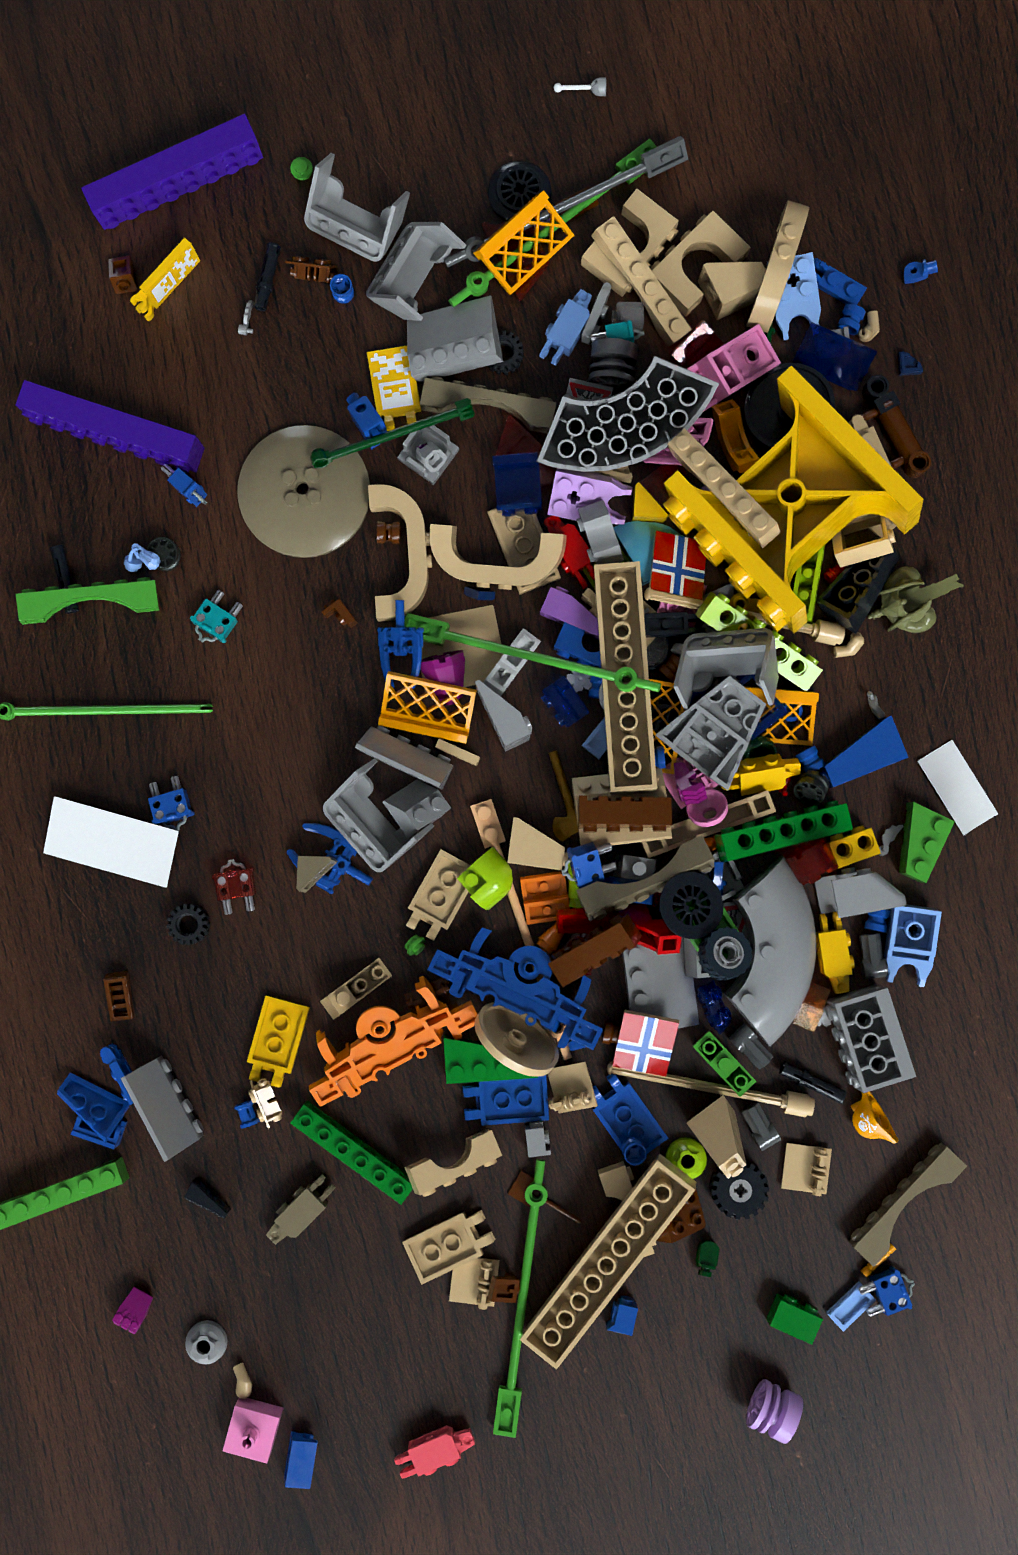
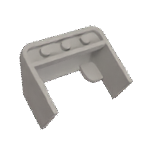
(347, 223)
(408, 266)
(727, 655)
(365, 825)
(856, 893)

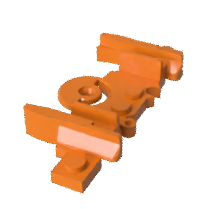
(412, 1035)

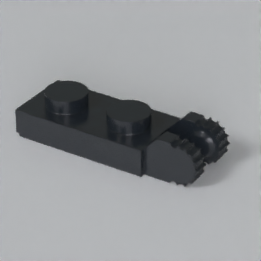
(671, 624)

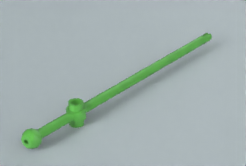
(97, 710)

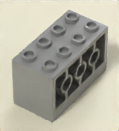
(883, 1041)

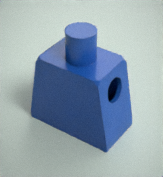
(365, 416)

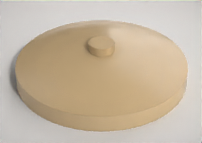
(514, 1043)

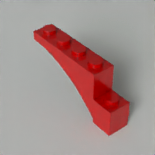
(654, 932)

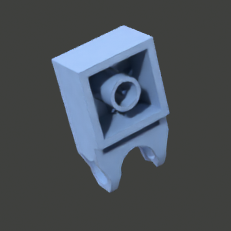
(803, 298)
(914, 948)

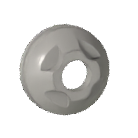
(213, 1334)

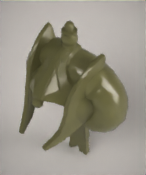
(909, 605)

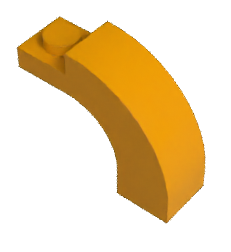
(732, 436)

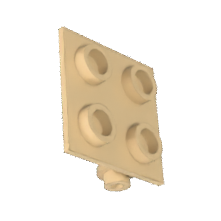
(571, 1088)
(806, 1168)
(472, 1282)

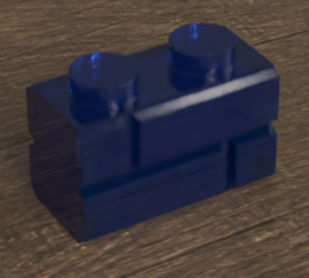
(565, 702)

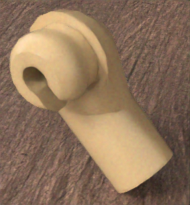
(871, 329)
(853, 646)

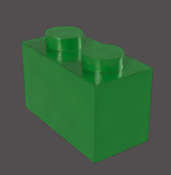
(794, 1318)

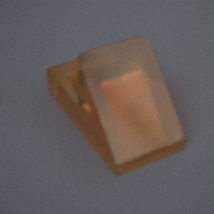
(812, 1007)

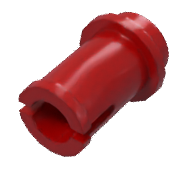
(832, 573)

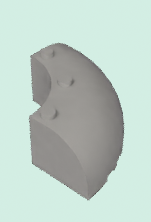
(627, 425)
(782, 952)

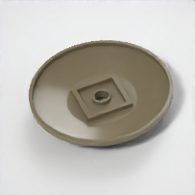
(307, 522)

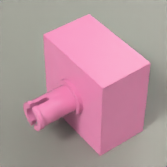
(253, 1429)

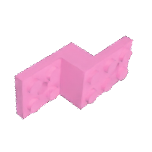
(731, 365)

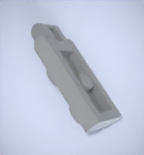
(599, 311)

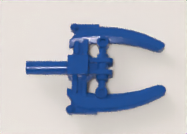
(400, 636)
(344, 863)

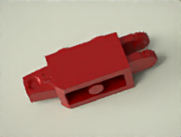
(575, 554)

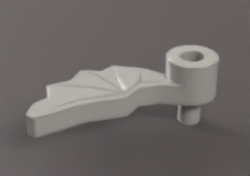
(243, 329)
(889, 836)

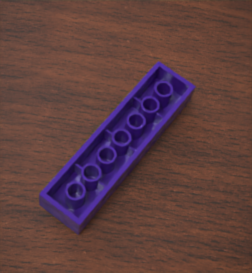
(173, 172)
(109, 427)

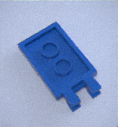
(508, 1101)
(626, 1115)

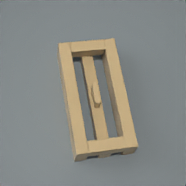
(457, 752)

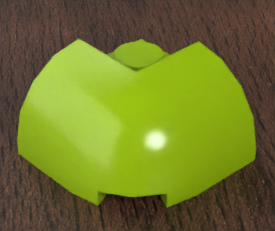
(488, 879)

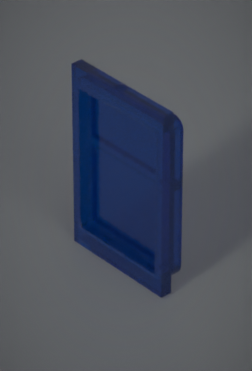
(835, 356)

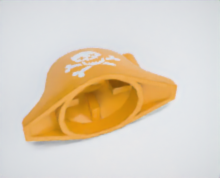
(871, 1120)

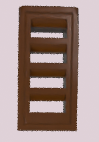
(126, 987)

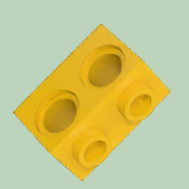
(853, 851)

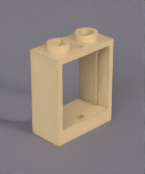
(867, 550)

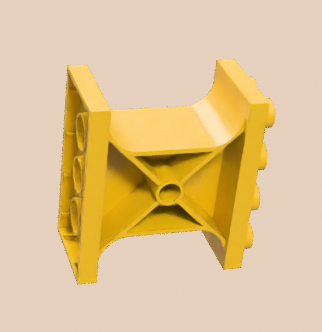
(810, 486)

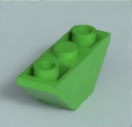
(724, 1063)

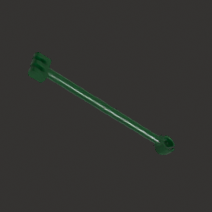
(463, 409)

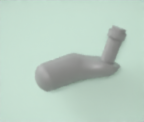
(873, 703)

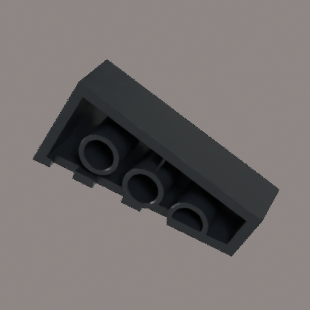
(856, 590)

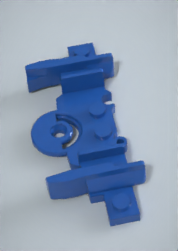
(537, 1000)

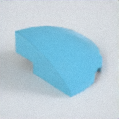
(637, 543)

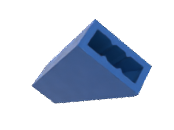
(868, 753)

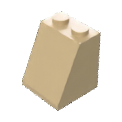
(730, 285)
(534, 848)
(719, 1134)

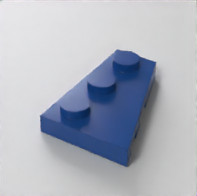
(93, 1105)

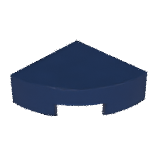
(908, 364)
(479, 593)

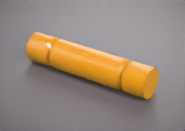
(867, 1270)

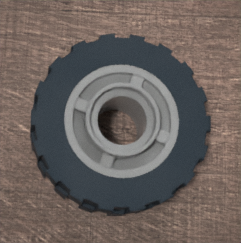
(737, 949)

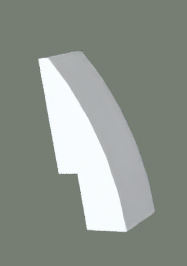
(508, 665)

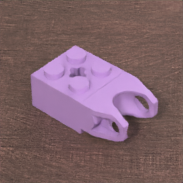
(590, 489)

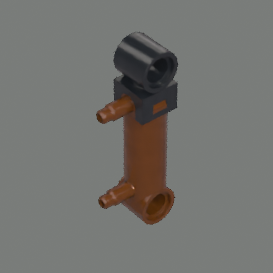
(887, 410)

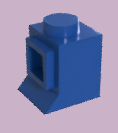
(623, 1316)

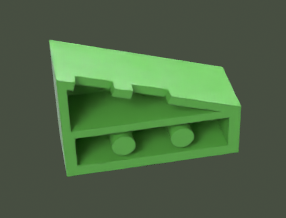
(923, 841)

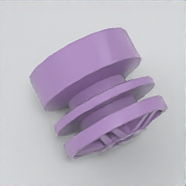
(774, 1411)

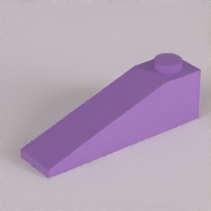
(564, 608)

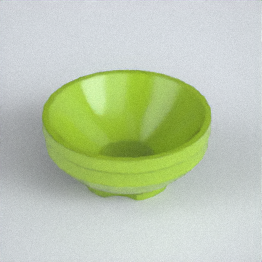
(687, 1146)

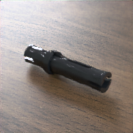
(264, 286)
(63, 573)
(834, 1092)

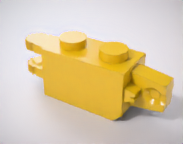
(764, 774)
(834, 953)

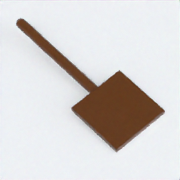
(518, 1192)

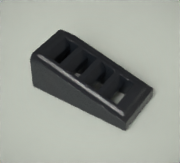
(202, 1196)

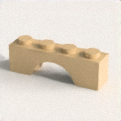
(479, 1151)
(617, 1184)

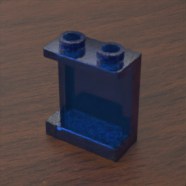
(517, 484)

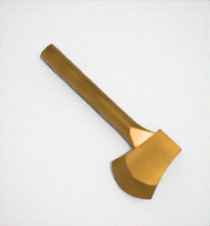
(563, 826)

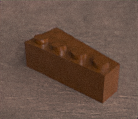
(624, 813)
(595, 949)

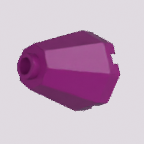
(446, 669)

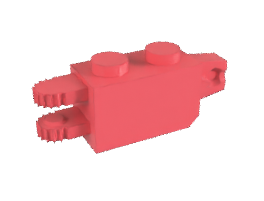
(434, 1451)

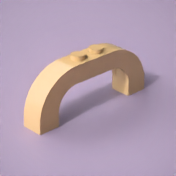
(779, 265)
(394, 500)
(446, 554)

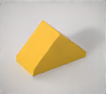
(646, 507)

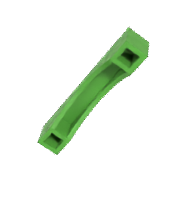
(41, 605)
(63, 1193)

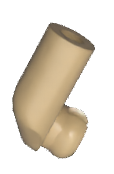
(244, 1384)

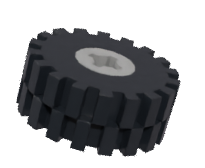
(727, 1191)

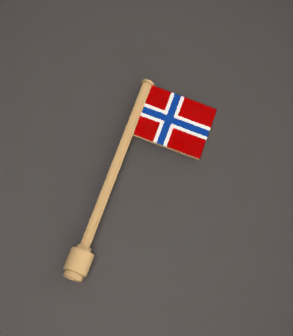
(679, 580)
(645, 1054)

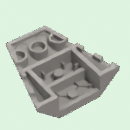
(716, 730)

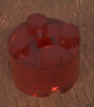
(812, 861)

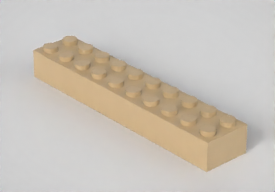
(624, 645)
(608, 1261)

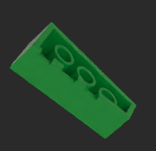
(471, 1062)

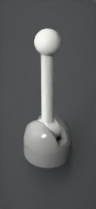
(597, 87)

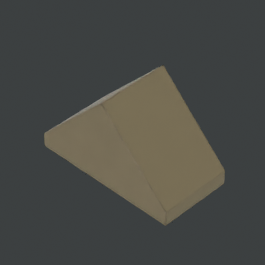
(312, 869)

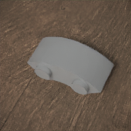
(600, 534)

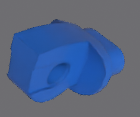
(923, 270)
(716, 876)

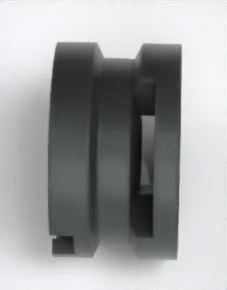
(167, 551)
(811, 787)

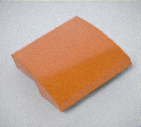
(544, 896)

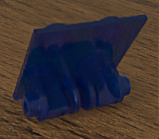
(719, 1016)

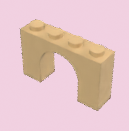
(652, 221)
(709, 235)

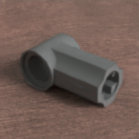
(872, 962)
(746, 1041)
(763, 1130)

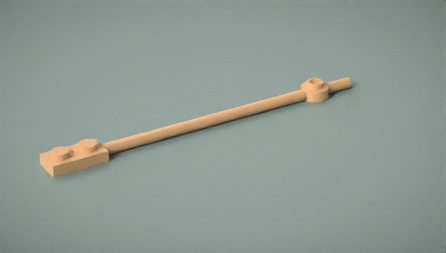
(492, 836)

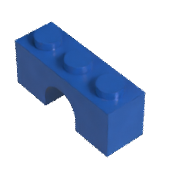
(570, 644)

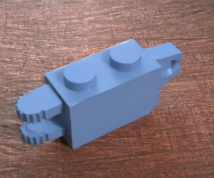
(568, 327)

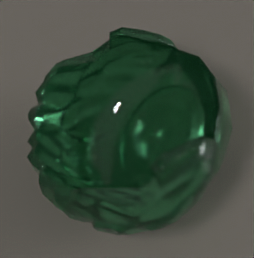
(760, 747)

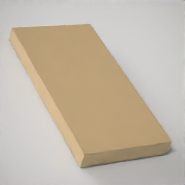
(520, 542)

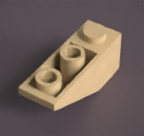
(356, 988)

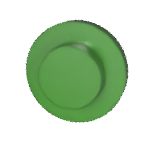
(301, 168)
(415, 945)

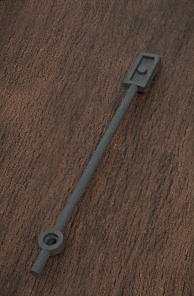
(652, 163)

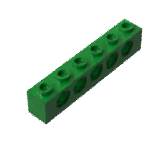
(837, 822)
(353, 1152)

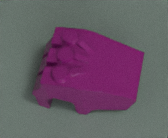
(688, 791)
(133, 1310)

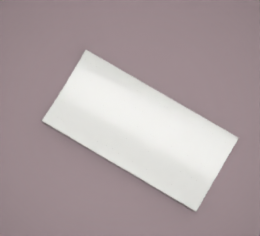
(957, 787)

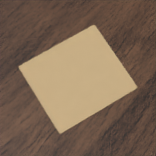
(477, 623)

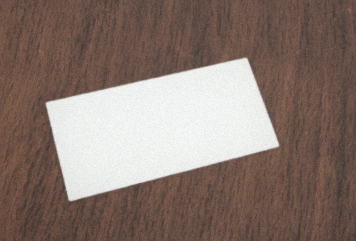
(110, 842)

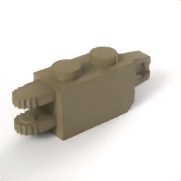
(300, 1212)

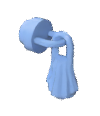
(134, 562)

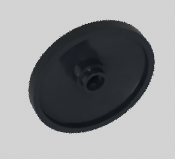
(762, 403)

